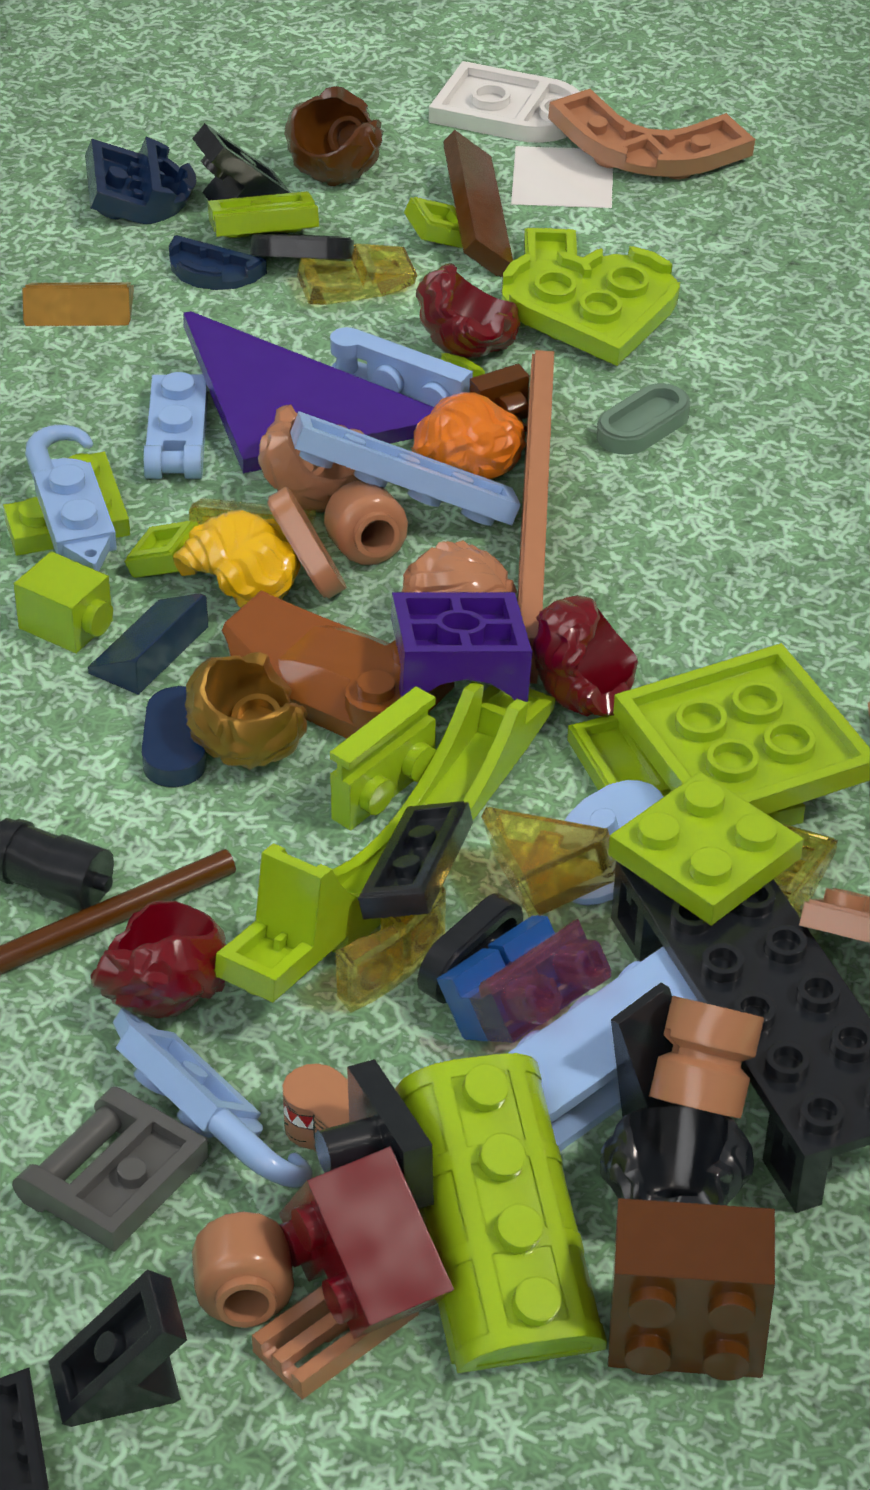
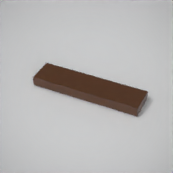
(477, 204)

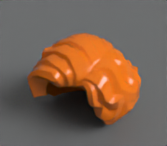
(471, 435)

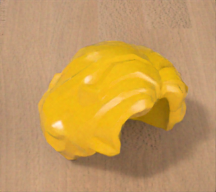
(243, 554)

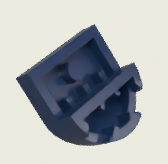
(137, 185)

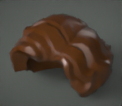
(333, 137)

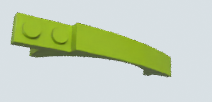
(315, 909)

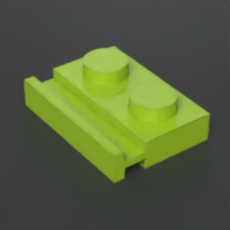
(263, 214)
(382, 758)

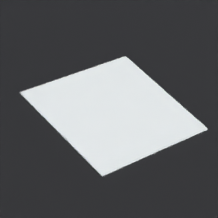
(560, 178)

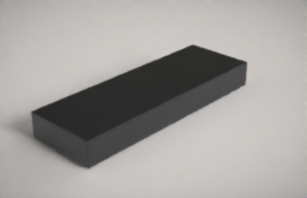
(416, 860)

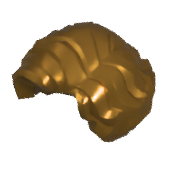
(243, 711)

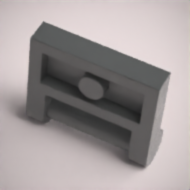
(125, 1179)

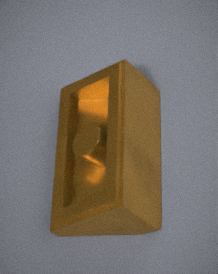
(77, 304)

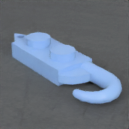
(70, 498)
(204, 1098)

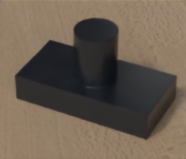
(376, 1122)

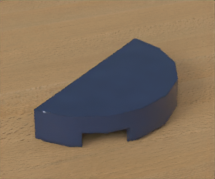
(213, 266)

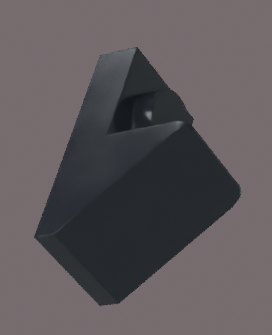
(234, 169)
(122, 1356)

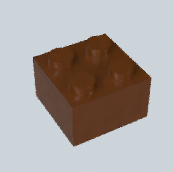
(691, 1288)

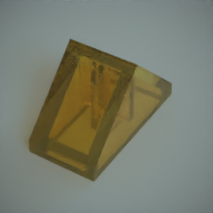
(548, 857)

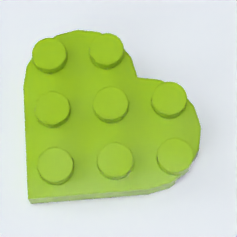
(595, 299)

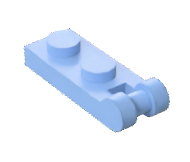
(397, 366)
(176, 426)

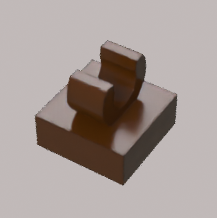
(505, 388)

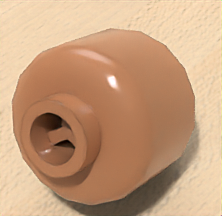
(365, 523)
(242, 1269)

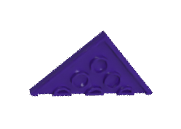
(257, 377)

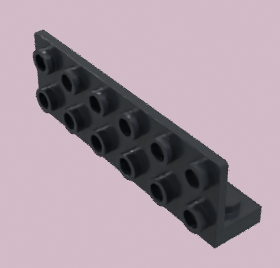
(813, 1033)

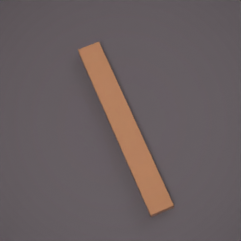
(535, 496)

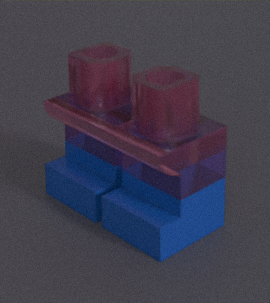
(522, 979)

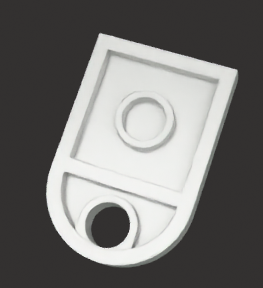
(499, 103)

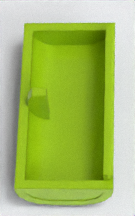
(502, 1215)

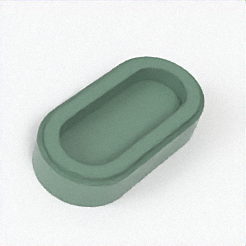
(643, 419)

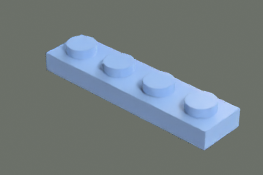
(382, 462)

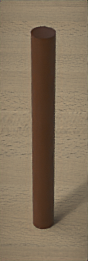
(114, 910)

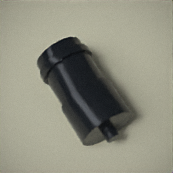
(54, 864)

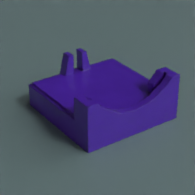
(461, 638)

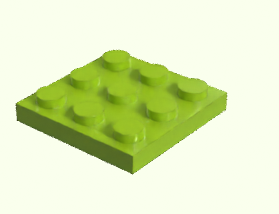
(750, 727)

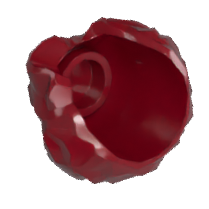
(463, 317)
(582, 657)
(162, 961)

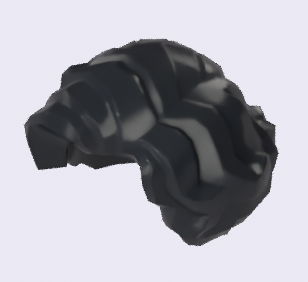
(677, 1156)

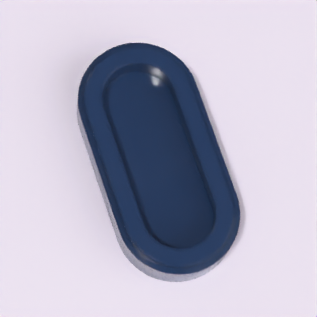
(168, 750)

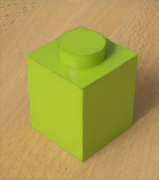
(63, 602)

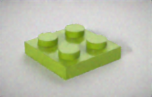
(705, 847)

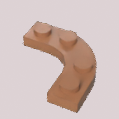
(648, 151)

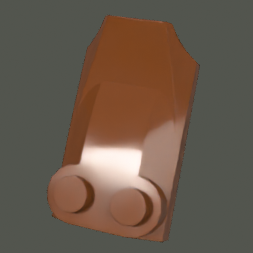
(330, 667)

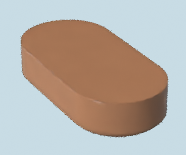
(306, 543)

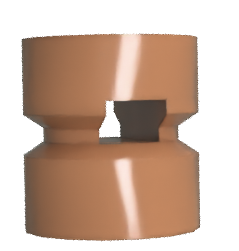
(706, 1057)

